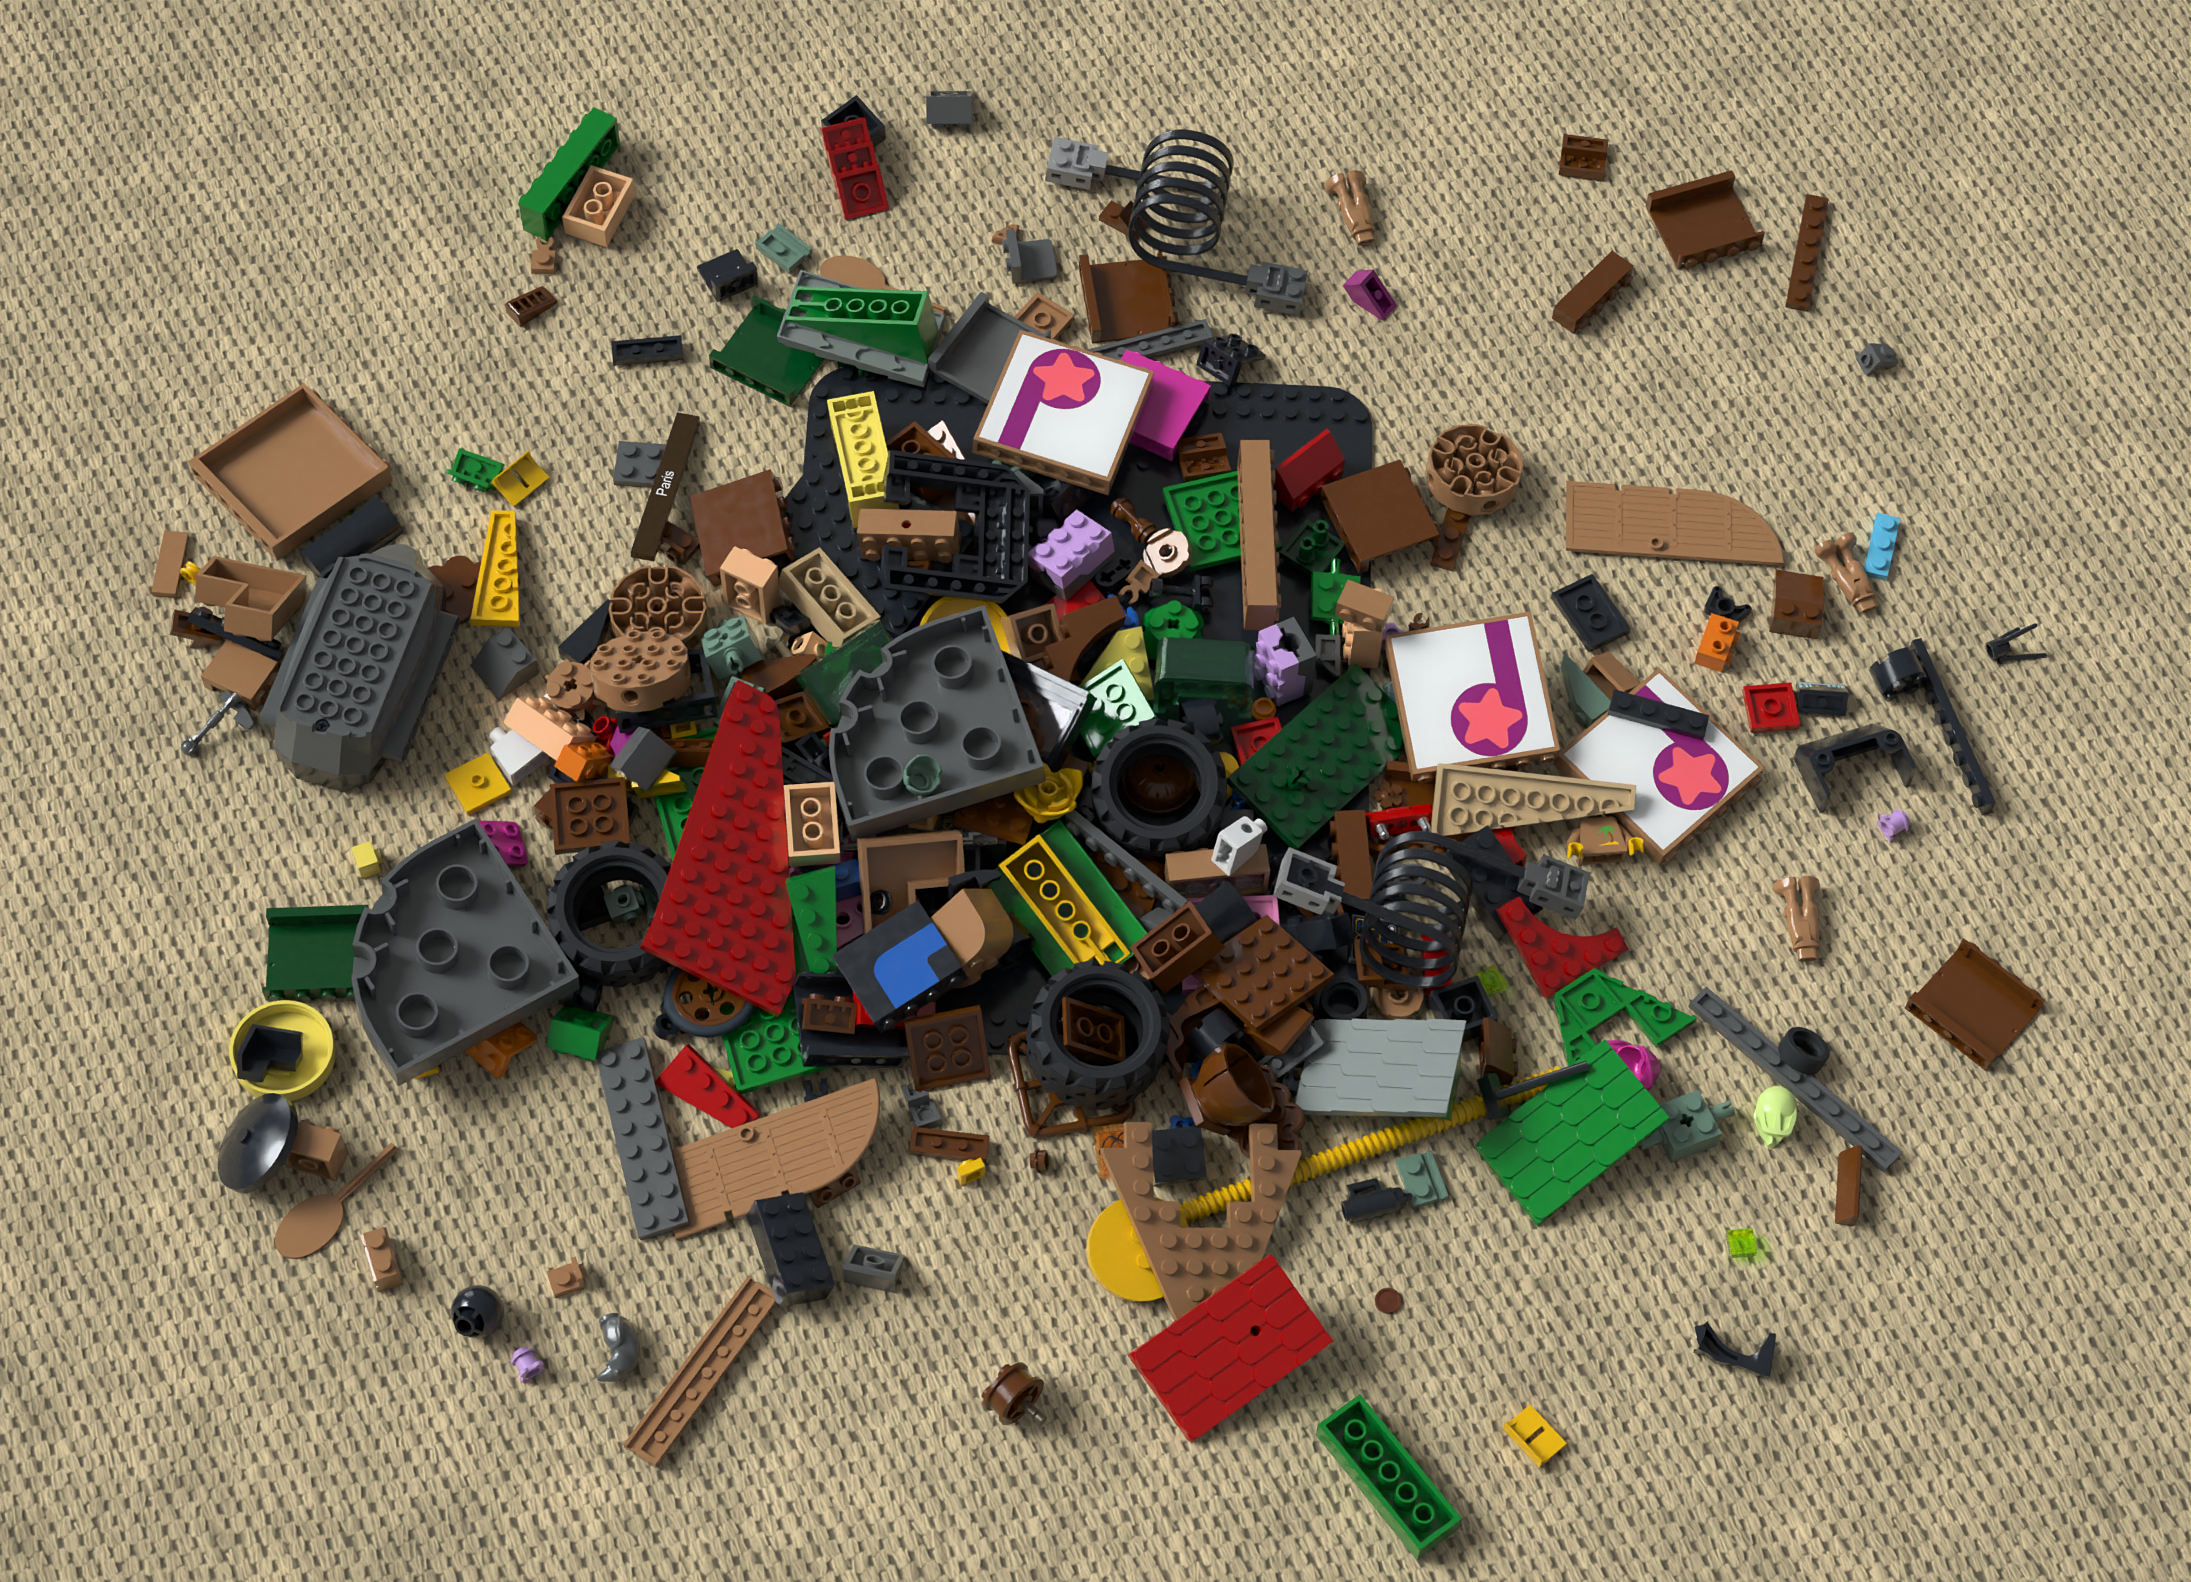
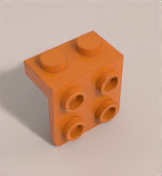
(497, 1050)

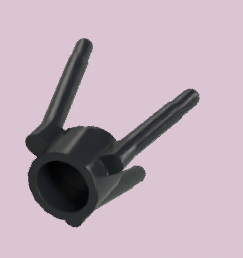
(2000, 647)

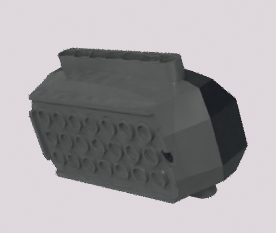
(360, 668)

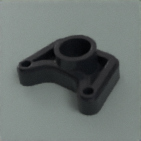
(1725, 606)

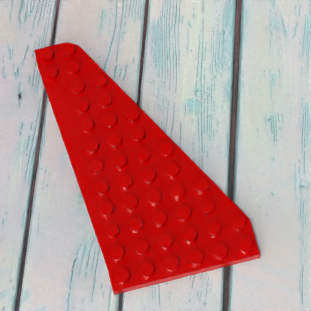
(726, 891)

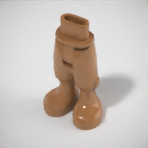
(1356, 210)
(1853, 578)
(1804, 921)

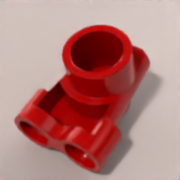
(605, 729)

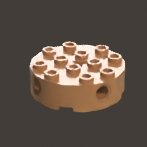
(1473, 469)
(659, 600)
(640, 671)

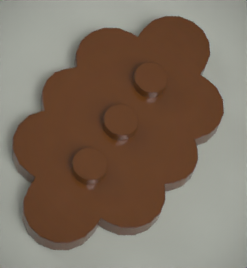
(460, 582)
(1287, 1116)

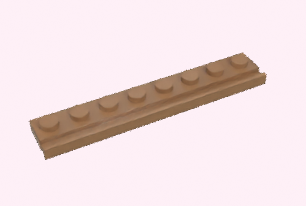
(701, 1372)

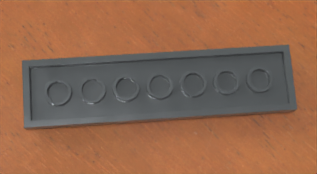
(642, 1139)

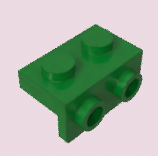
(475, 469)

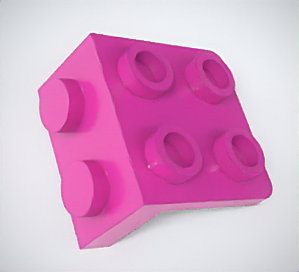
(507, 841)

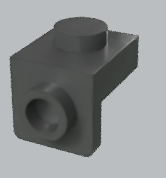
(1876, 356)

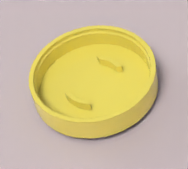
(318, 1049)

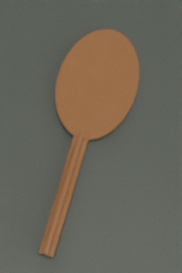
(860, 274)
(318, 1218)

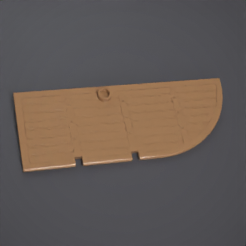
(1666, 525)
(776, 1155)

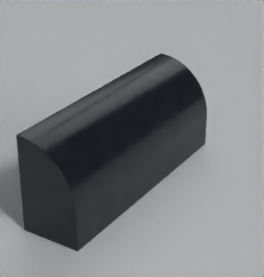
(358, 534)

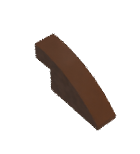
(776, 675)

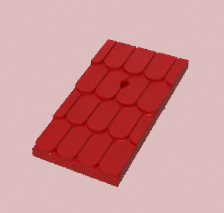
(1230, 1348)

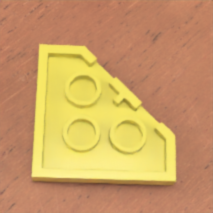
(1130, 646)

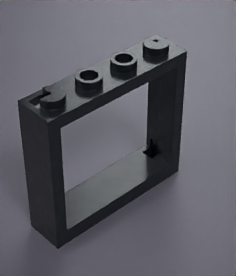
(677, 711)

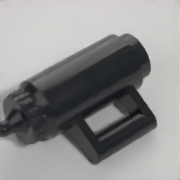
(1372, 1203)

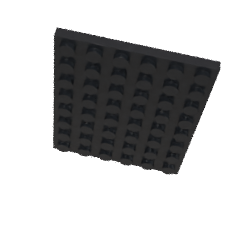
(823, 519)

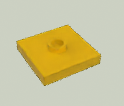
(477, 783)

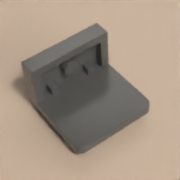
(1029, 259)

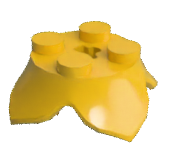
(1054, 797)

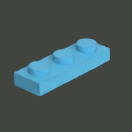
(1881, 546)

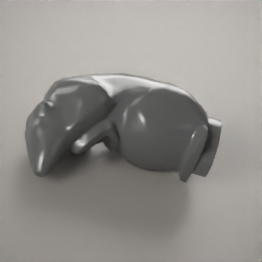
(623, 1345)

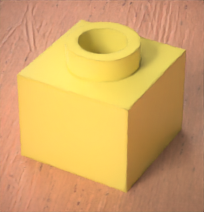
(367, 859)

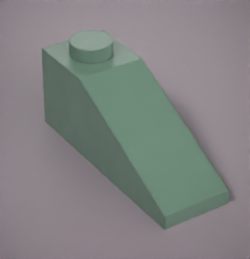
(1584, 696)

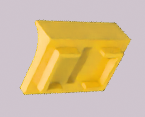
(528, 471)
(1544, 1445)

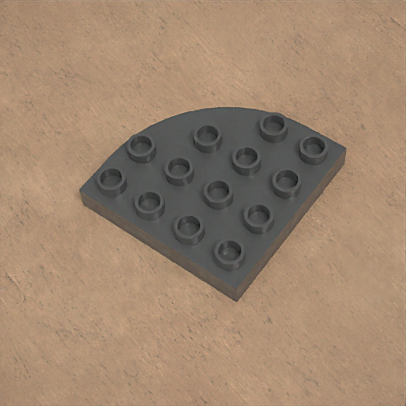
(937, 696)
(451, 955)

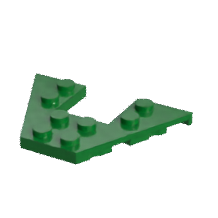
(1598, 998)

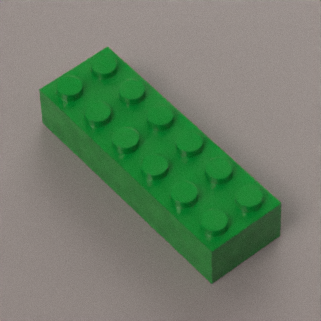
(552, 192)
(1388, 1476)

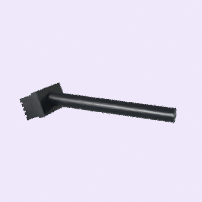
(1495, 1095)

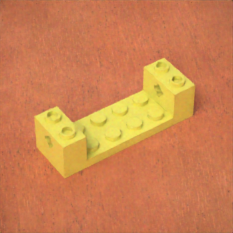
(860, 451)

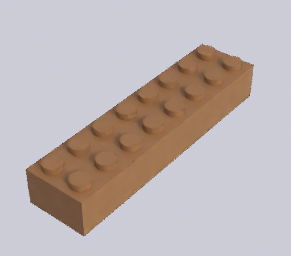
(1258, 535)

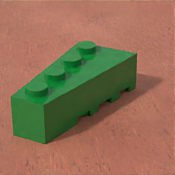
(815, 914)

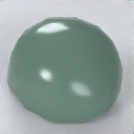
(922, 775)

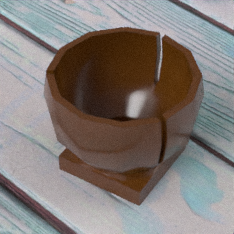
(1228, 1093)

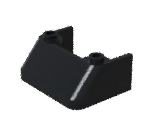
(1820, 756)

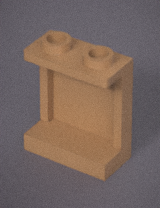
(241, 671)

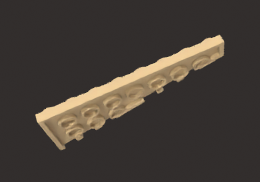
(1479, 797)

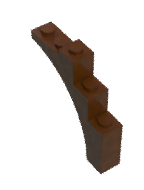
(1082, 630)

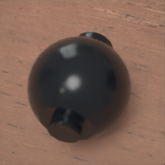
(477, 1311)

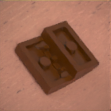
(1583, 157)
(1202, 457)
(1368, 977)

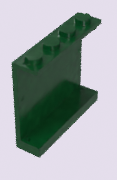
(761, 361)
(311, 952)

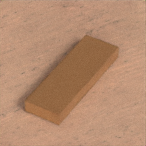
(170, 563)

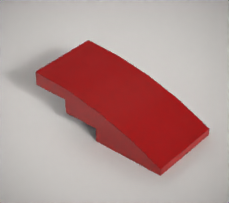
(854, 168)

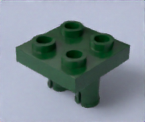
(1312, 548)

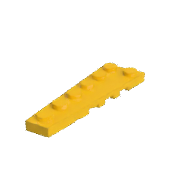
(498, 584)

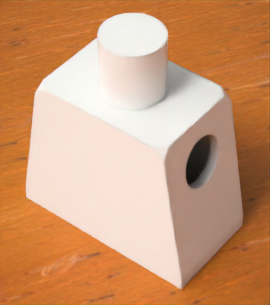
(515, 755)
(1237, 844)

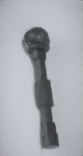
(191, 745)

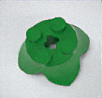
(1170, 616)

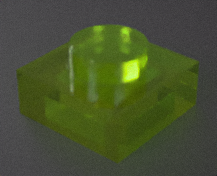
(1491, 980)
(1741, 1243)

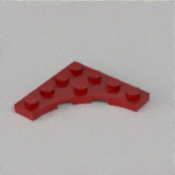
(1553, 956)

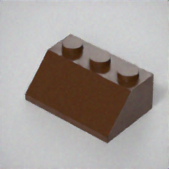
(917, 440)
(1177, 947)

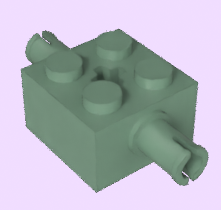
(731, 647)
(1690, 1126)

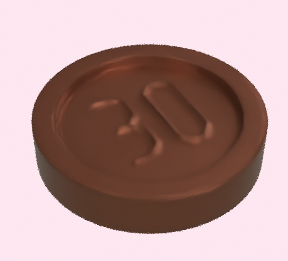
(1387, 1300)

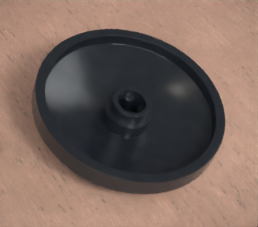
(257, 1143)

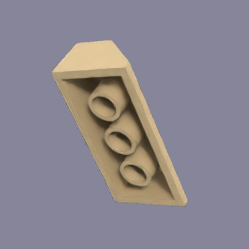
(826, 597)

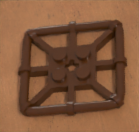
(1021, 1087)

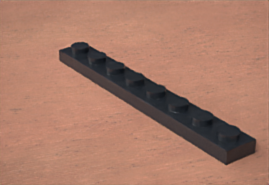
(1953, 732)

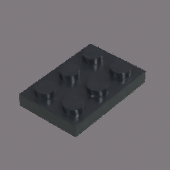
(1590, 613)

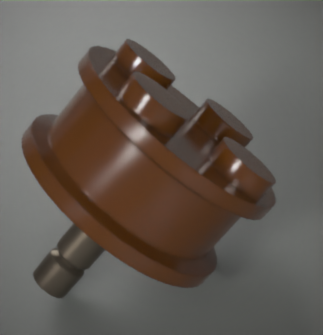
(1014, 1394)

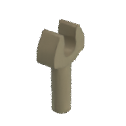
(779, 644)

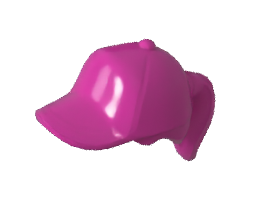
(1639, 1061)

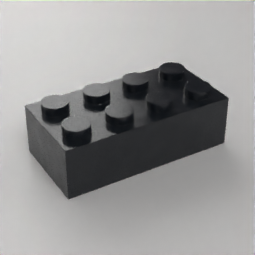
(1490, 885)
(790, 1249)

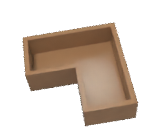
(254, 596)
(903, 865)

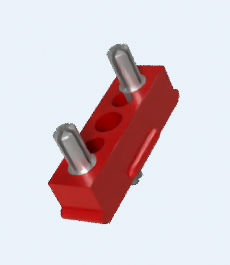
(1399, 820)

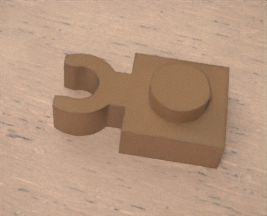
(544, 258)
(1139, 580)

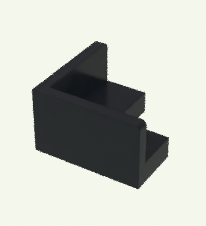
(266, 1049)

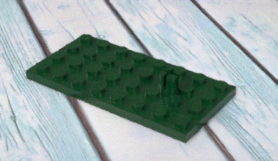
(1321, 758)

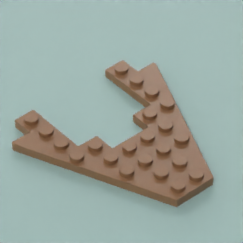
(1200, 1261)

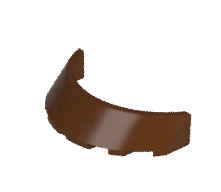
(1189, 1015)

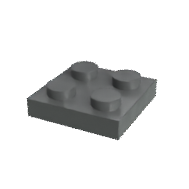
(637, 463)

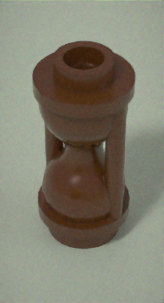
(1125, 512)

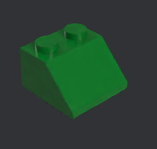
(579, 1032)

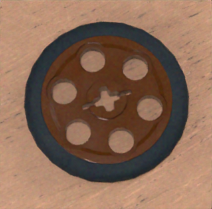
(685, 1014)

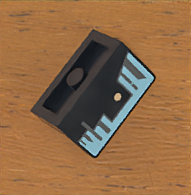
(1821, 698)

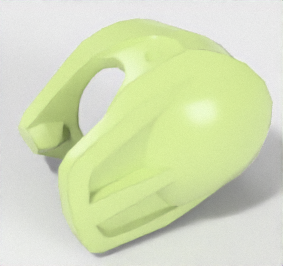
(1775, 1115)

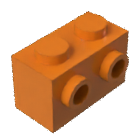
(1716, 643)
(583, 760)

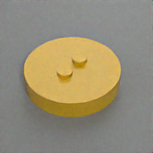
(1118, 1256)

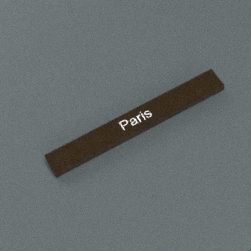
(665, 487)

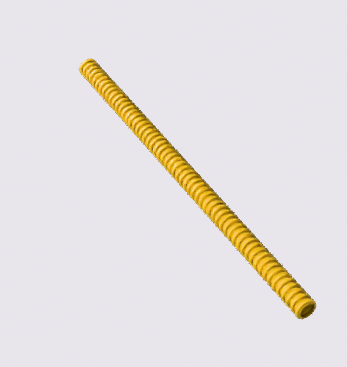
(1355, 1151)

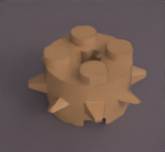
(562, 693)

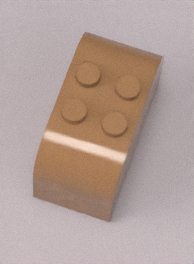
(975, 931)

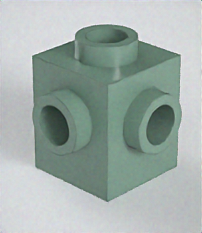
(625, 904)

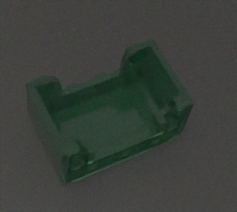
(1204, 670)
(831, 675)

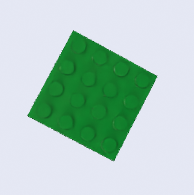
(1208, 518)

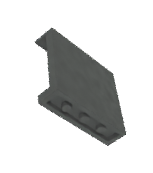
(978, 348)

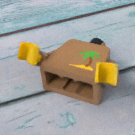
(1601, 841)

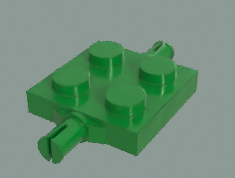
(1325, 593)

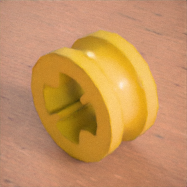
(190, 572)

